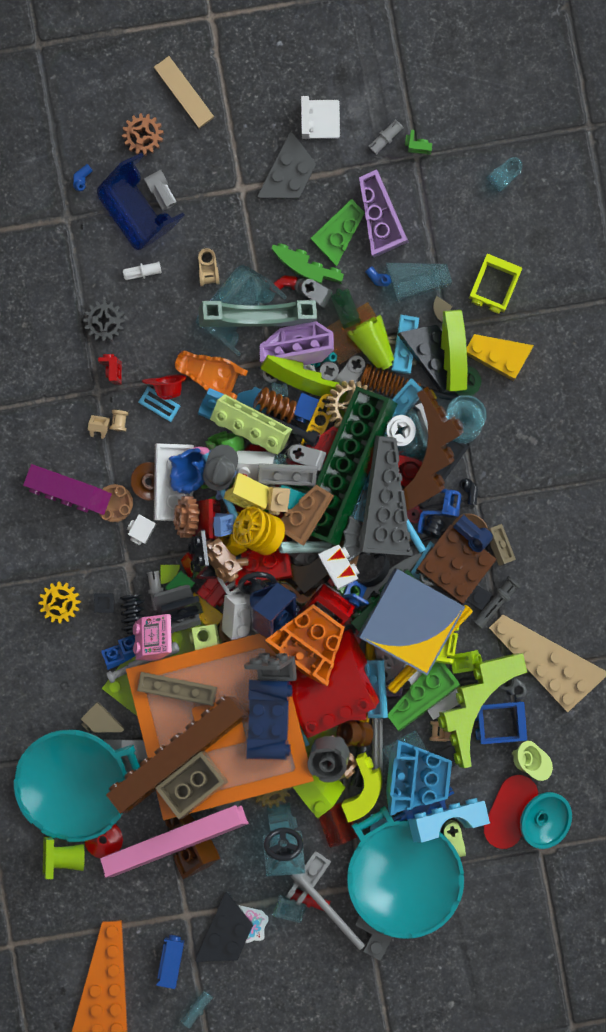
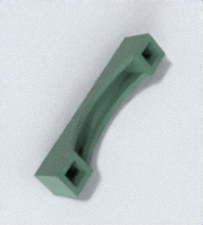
(230, 315)

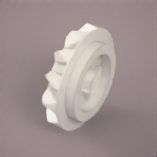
(408, 432)

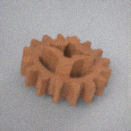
(145, 126)
(186, 517)

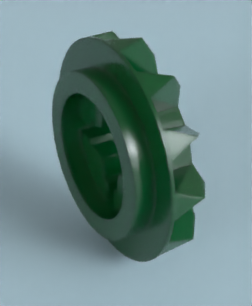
(475, 379)

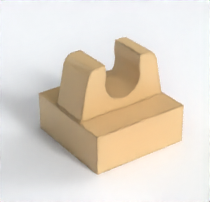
(98, 424)

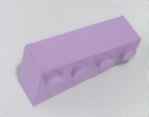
(382, 221)

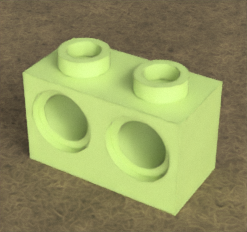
(212, 640)

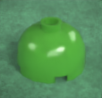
(225, 438)

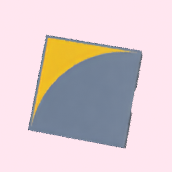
(411, 621)

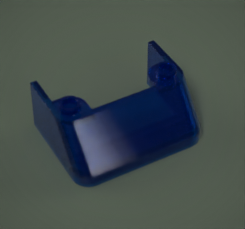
(130, 208)

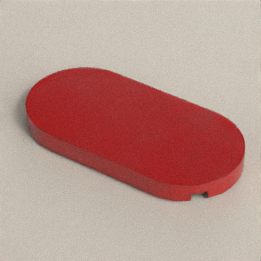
(507, 811)

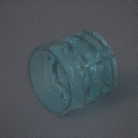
(468, 410)

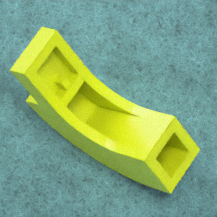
(362, 803)

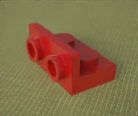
(114, 370)

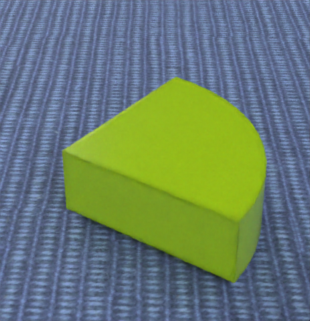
(168, 572)

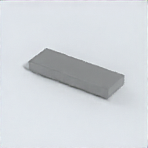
(287, 474)

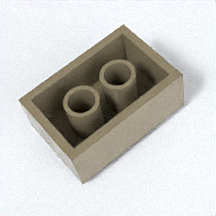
(191, 785)

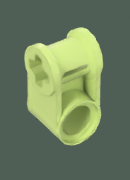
(456, 838)

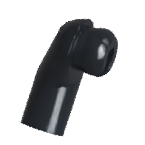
(471, 489)

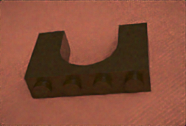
(308, 577)

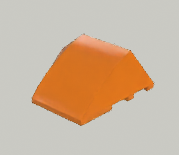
(312, 640)

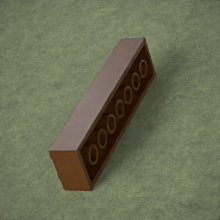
(169, 758)

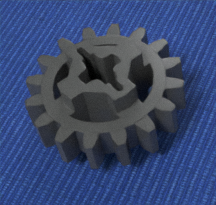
(95, 320)

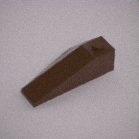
(195, 858)

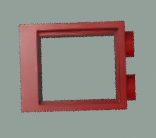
(332, 602)

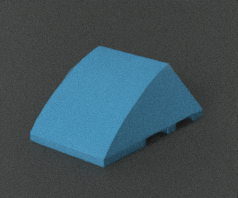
(416, 777)

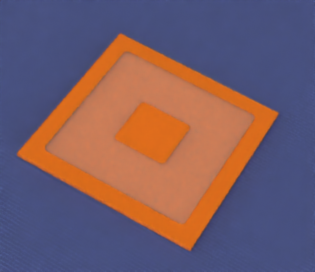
(222, 668)

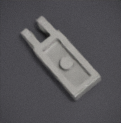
(313, 871)

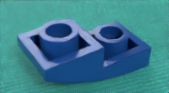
(120, 653)

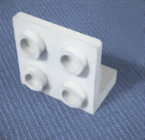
(320, 118)

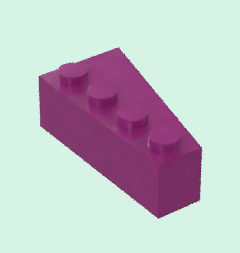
(67, 489)

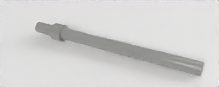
(328, 910)

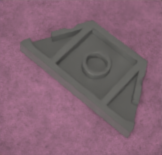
(289, 172)

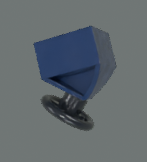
(270, 605)

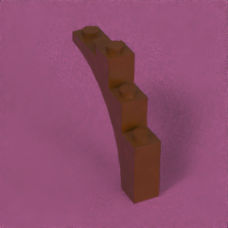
(437, 456)

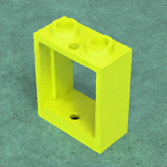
(501, 265)

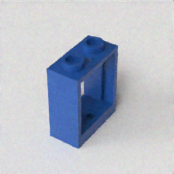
(520, 719)

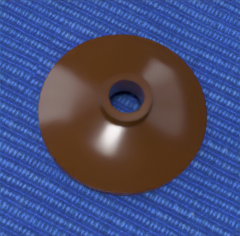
(138, 479)

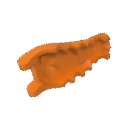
(210, 371)

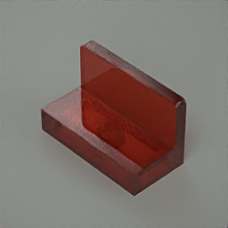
(336, 826)

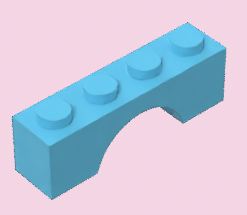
(428, 826)

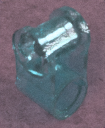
(503, 176)

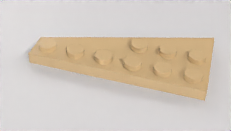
(555, 668)

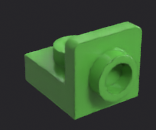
(420, 146)

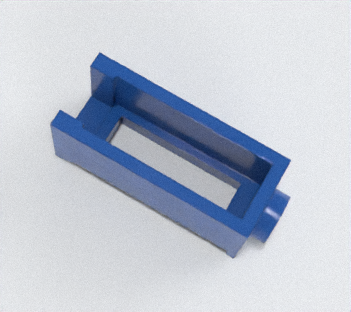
(170, 961)

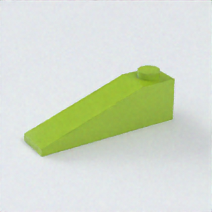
(320, 795)

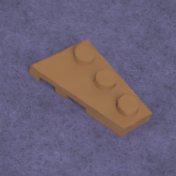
(305, 515)

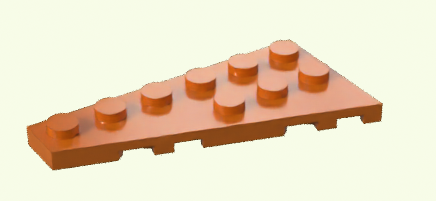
(104, 993)

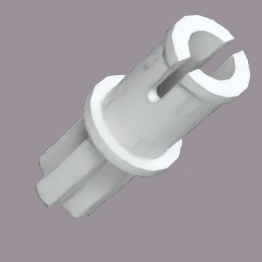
(142, 271)

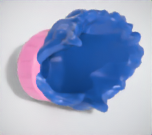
(188, 470)

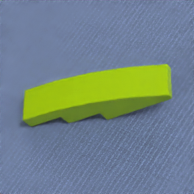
(455, 350)
(294, 374)

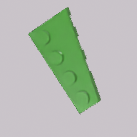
(423, 695)

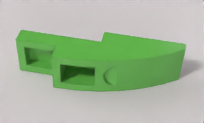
(298, 263)

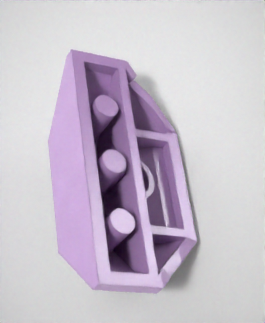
(301, 343)

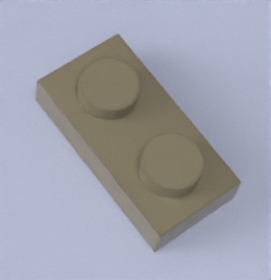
(501, 545)

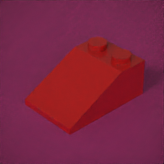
(208, 509)

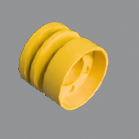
(258, 530)

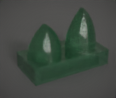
(345, 308)

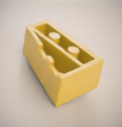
(499, 354)

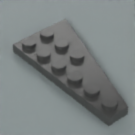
(385, 508)

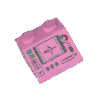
(152, 637)

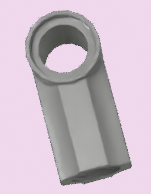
(159, 187)

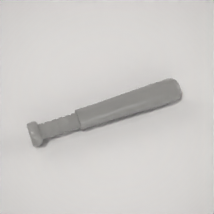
(122, 671)

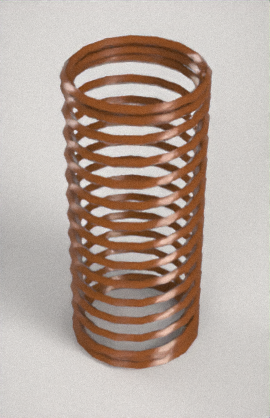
(367, 372)

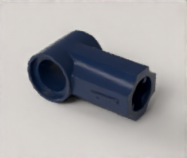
(477, 537)

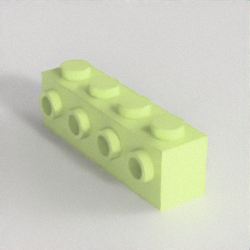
(250, 424)

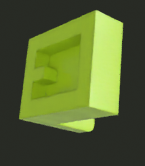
(465, 661)

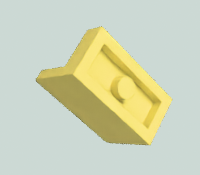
(248, 493)

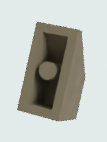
(100, 720)

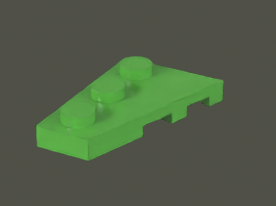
(337, 232)

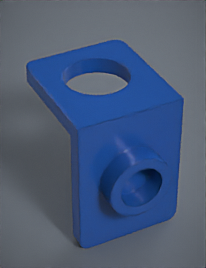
(356, 600)

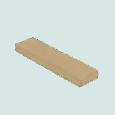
(184, 92)

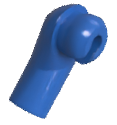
(79, 177)
(378, 279)

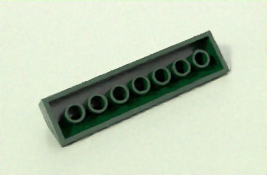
(351, 460)

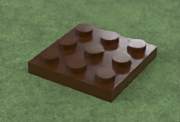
(455, 565)

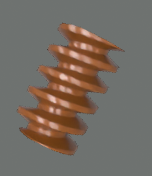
(276, 404)

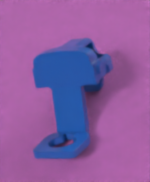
(447, 511)

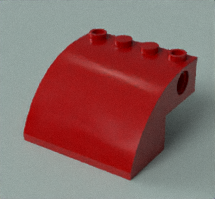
(343, 699)

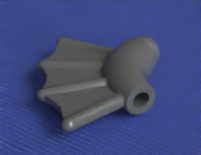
(352, 538)

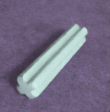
(309, 547)

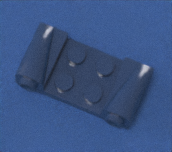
(268, 719)

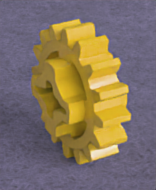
(56, 593)

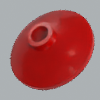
(112, 845)

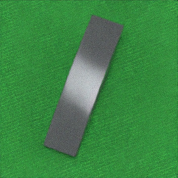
(405, 564)

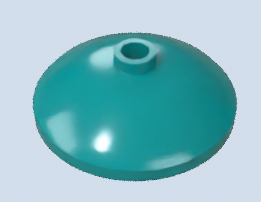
(552, 824)

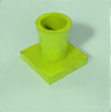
(61, 857)

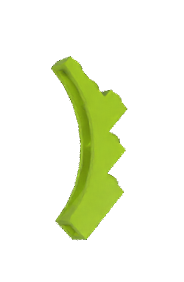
(472, 697)

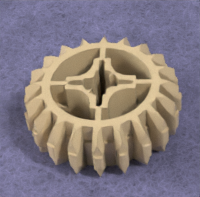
(334, 405)

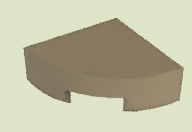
(440, 306)

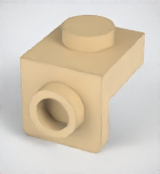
(278, 500)

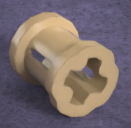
(118, 420)

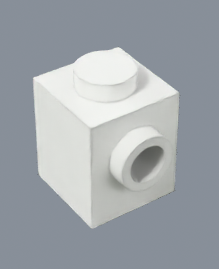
(141, 529)

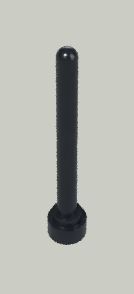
(310, 437)

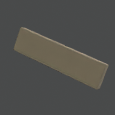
(177, 688)

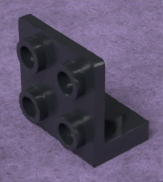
(200, 565)

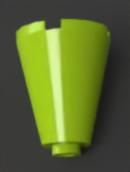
(373, 342)

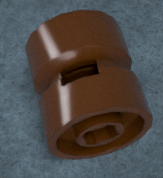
(355, 733)

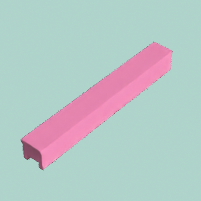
(174, 841)

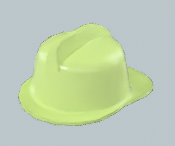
(533, 761)

